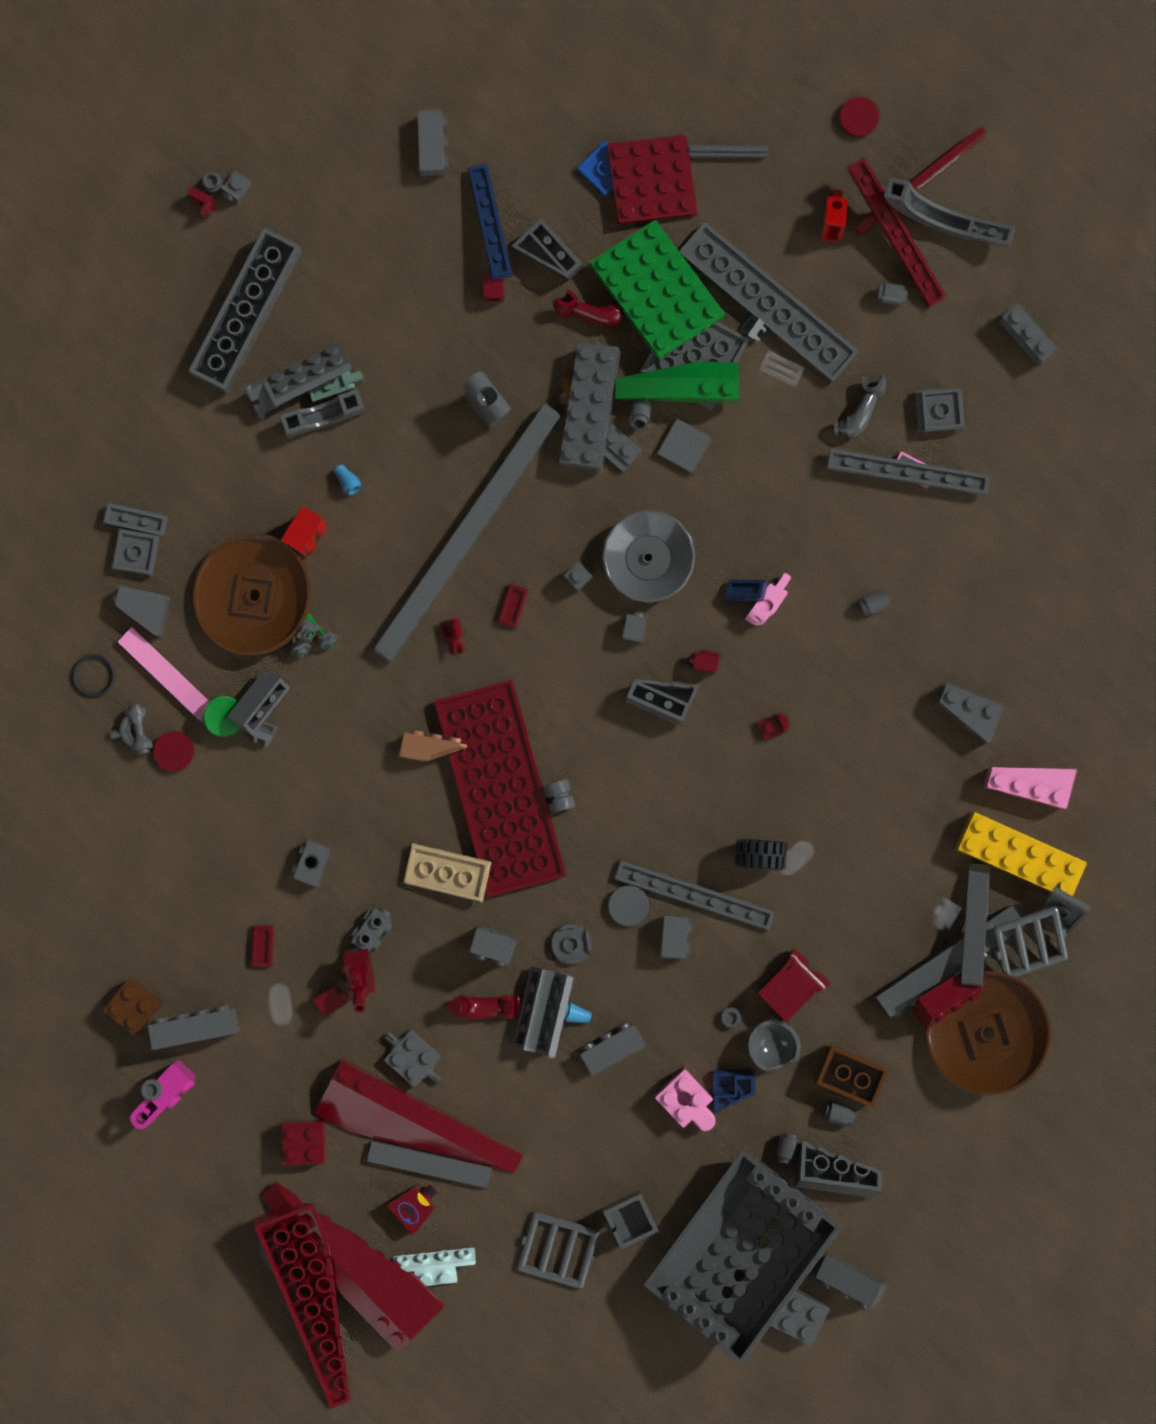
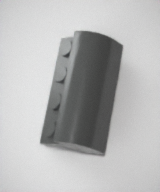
(543, 1011)

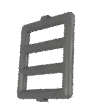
(1016, 924)
(574, 1230)

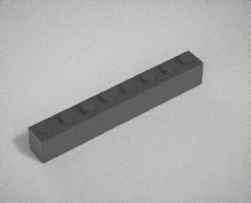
(938, 968)

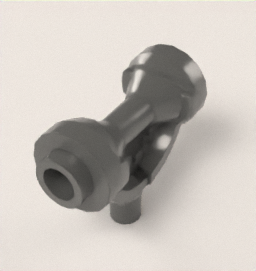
(140, 742)

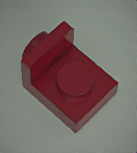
(199, 198)
(773, 725)

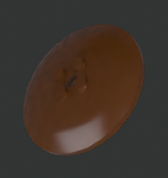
(225, 591)
(1006, 1059)

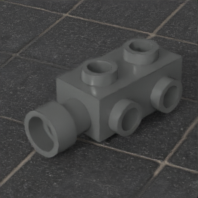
(369, 929)

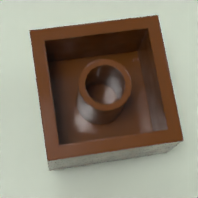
(133, 1006)

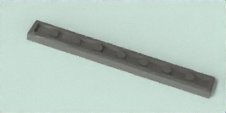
(908, 472)
(694, 895)

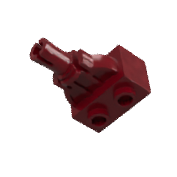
(358, 977)

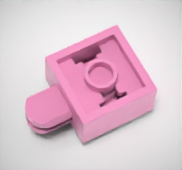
(686, 1101)

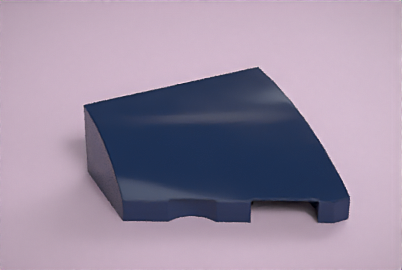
(731, 1087)

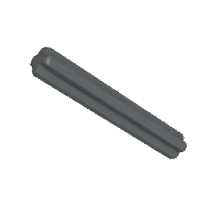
(728, 151)

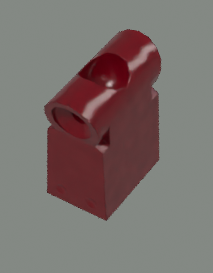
(791, 986)

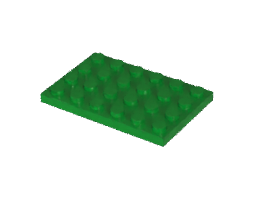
(657, 289)

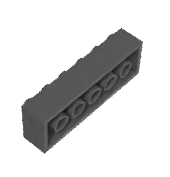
(590, 406)

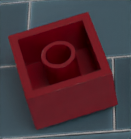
(304, 1142)

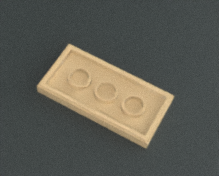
(447, 872)

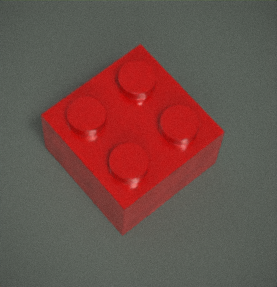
(305, 531)

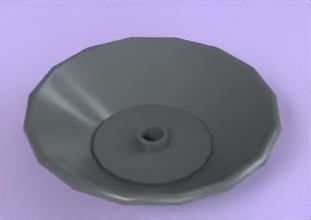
(650, 534)

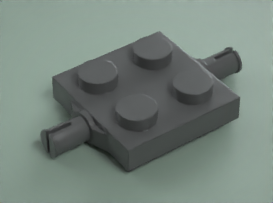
(412, 1058)

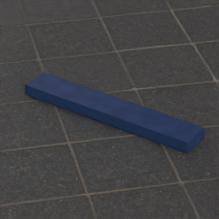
(490, 222)

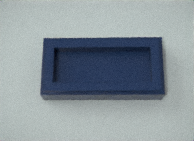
(746, 590)

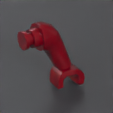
(603, 317)
(486, 1007)

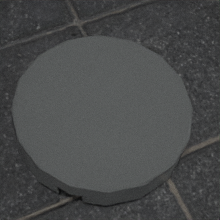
(628, 905)
(571, 943)

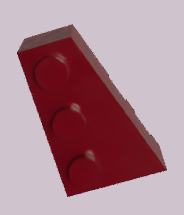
(944, 1000)

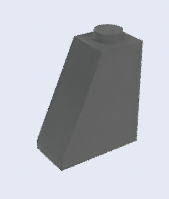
(144, 607)

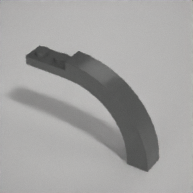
(920, 209)

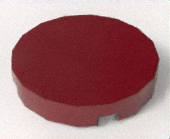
(859, 116)
(174, 751)

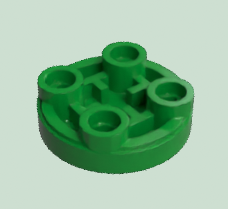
(216, 713)

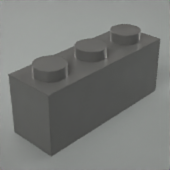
(432, 143)
(1027, 334)
(258, 702)
(612, 1048)

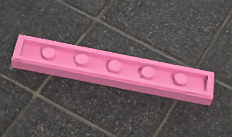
(164, 672)

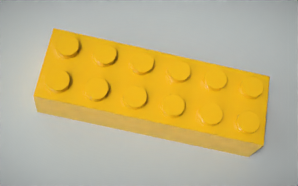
(1019, 854)

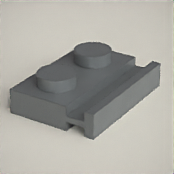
(620, 449)

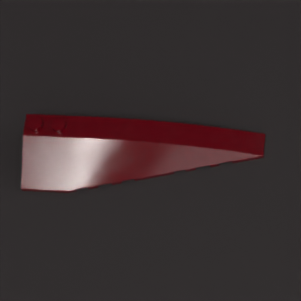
(387, 1113)
(303, 1269)
(379, 1289)

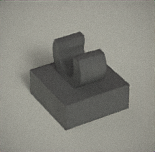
(751, 327)
(265, 732)

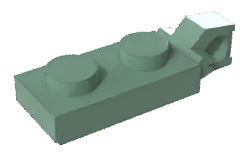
(335, 386)

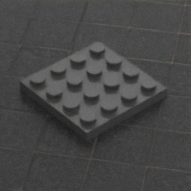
(712, 345)

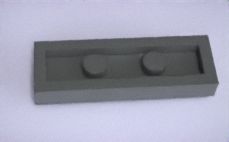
(135, 519)

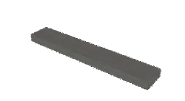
(975, 924)
(429, 1164)

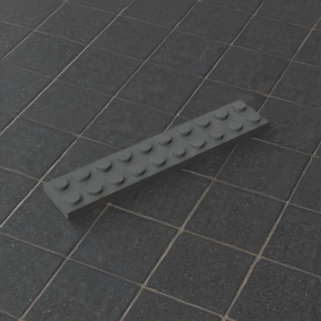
(768, 301)

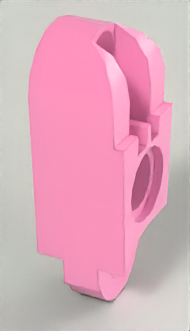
(773, 598)

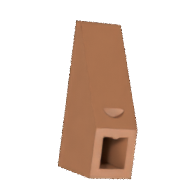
(424, 748)

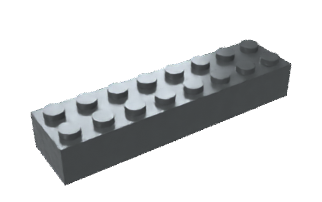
(245, 310)

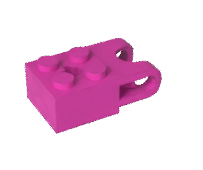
(174, 1080)

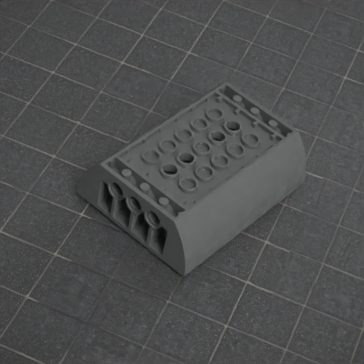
(726, 1239)

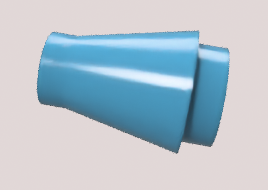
(348, 481)
(577, 1014)

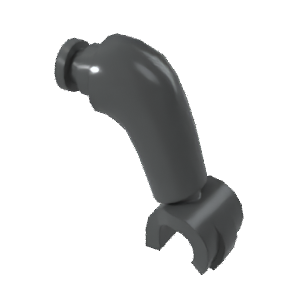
(859, 419)

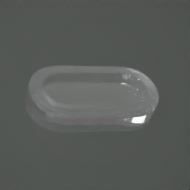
(797, 857)
(281, 1004)

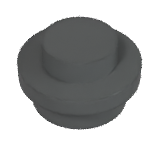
(211, 181)

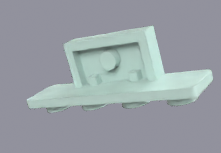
(437, 1267)

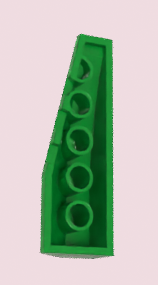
(683, 383)

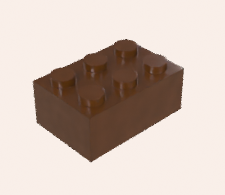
(851, 1075)

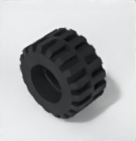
(760, 854)

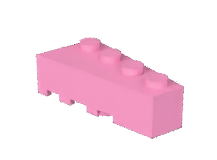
(1034, 784)

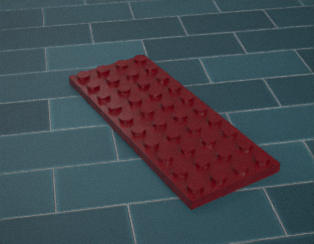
(501, 787)

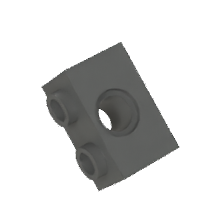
(321, 854)

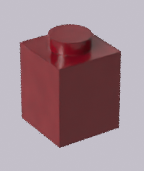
(493, 289)
(330, 1000)

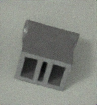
(486, 400)

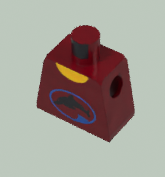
(414, 1206)

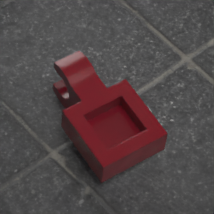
(452, 633)

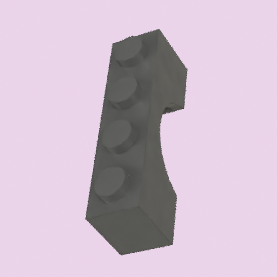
(310, 419)

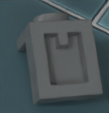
(235, 187)

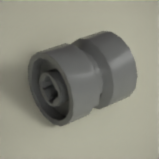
(559, 796)

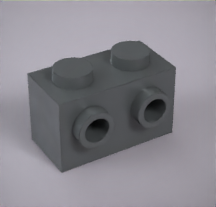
(674, 937)

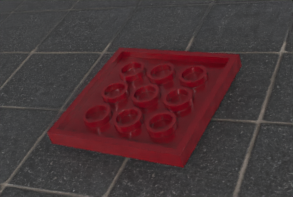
(652, 179)

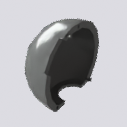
(773, 1045)

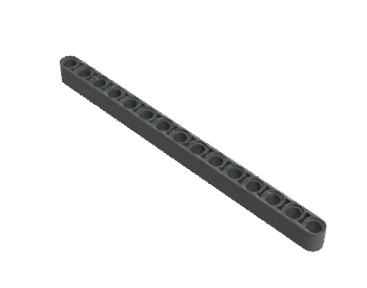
(467, 533)

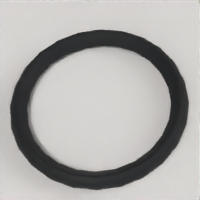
(93, 656)

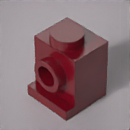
(705, 661)

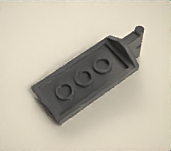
(296, 379)

